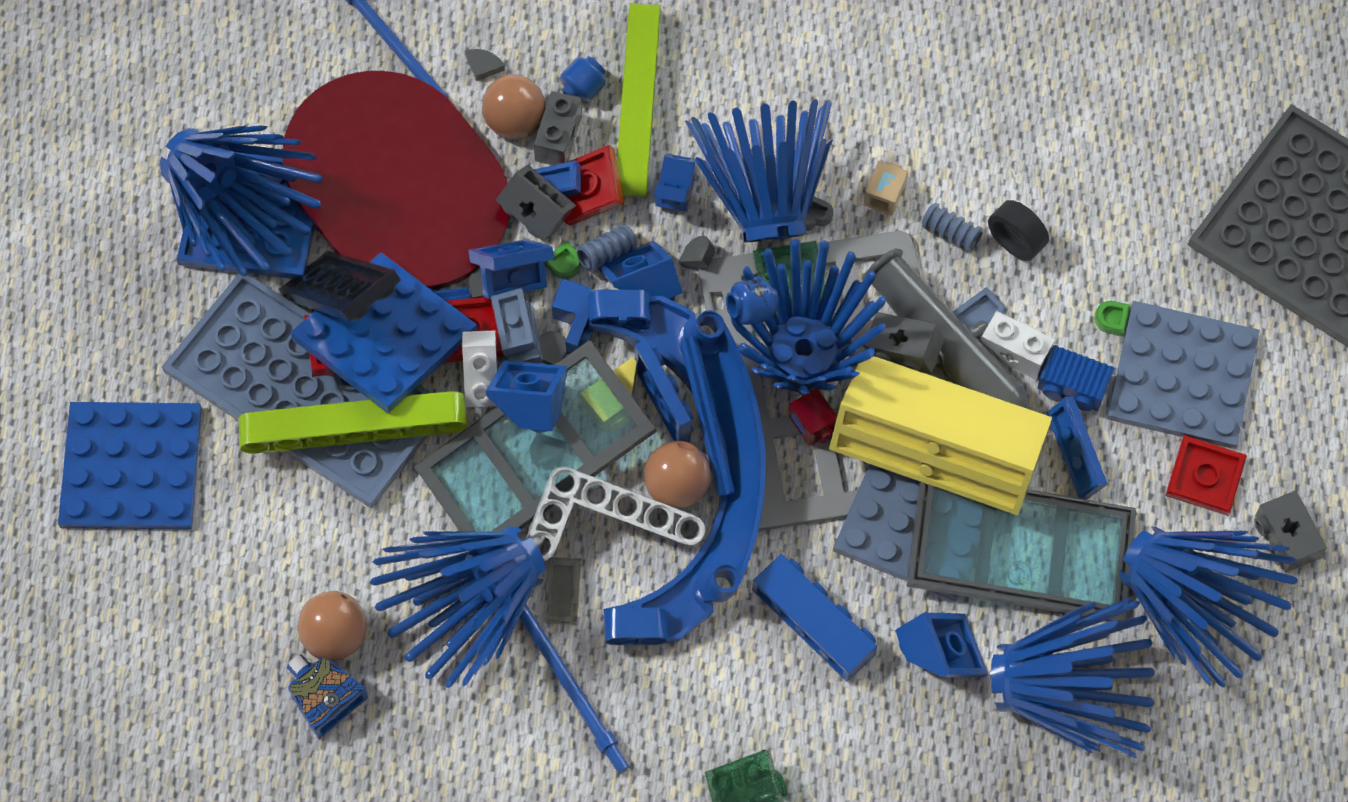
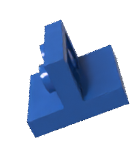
(512, 266)

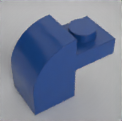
(675, 182)
(572, 307)

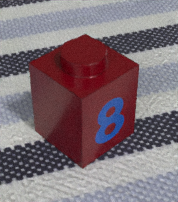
(813, 417)

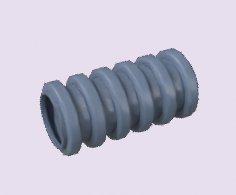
(952, 227)
(606, 247)

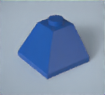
(644, 269)
(529, 393)
(942, 645)

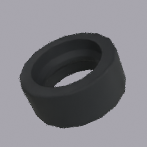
(1018, 230)

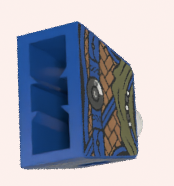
(324, 693)

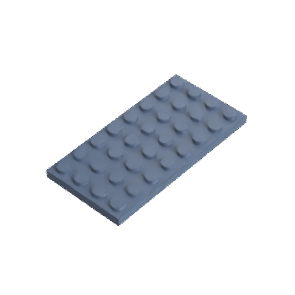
(248, 363)

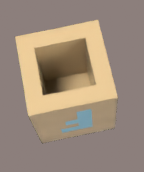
(885, 187)

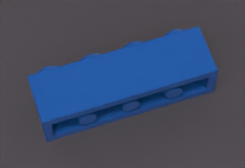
(815, 617)

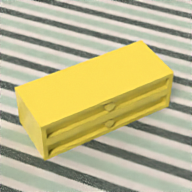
(940, 433)

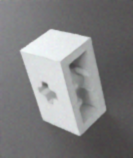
(1017, 345)
(478, 366)

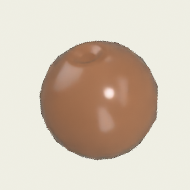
(513, 106)
(677, 474)
(332, 625)

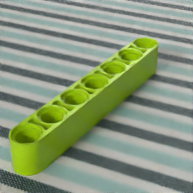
(638, 98)
(351, 423)

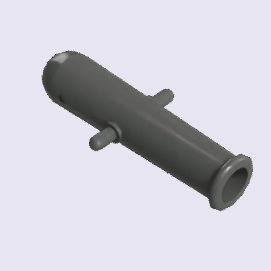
(962, 354)

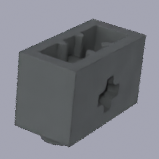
(558, 129)
(531, 189)
(907, 342)
(1291, 515)

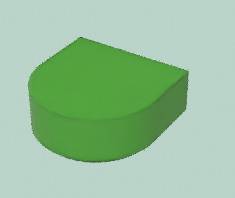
(565, 262)
(1112, 317)

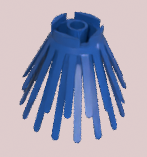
(209, 172)
(772, 198)
(808, 327)
(494, 570)
(1170, 575)
(1038, 680)

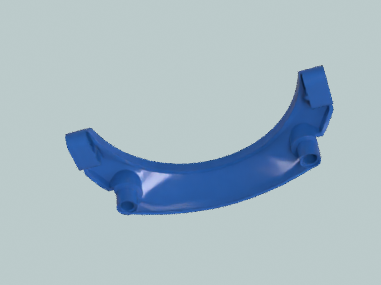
(686, 600)

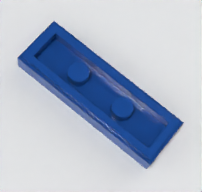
(1076, 448)

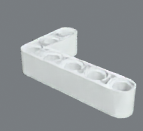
(607, 506)

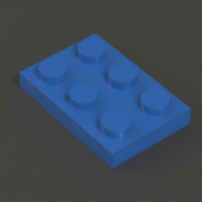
(663, 392)

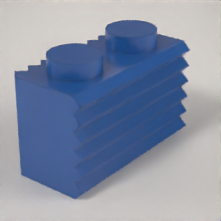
(1075, 376)

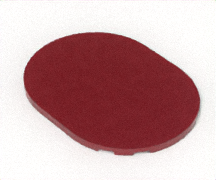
(397, 175)

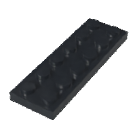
(341, 286)

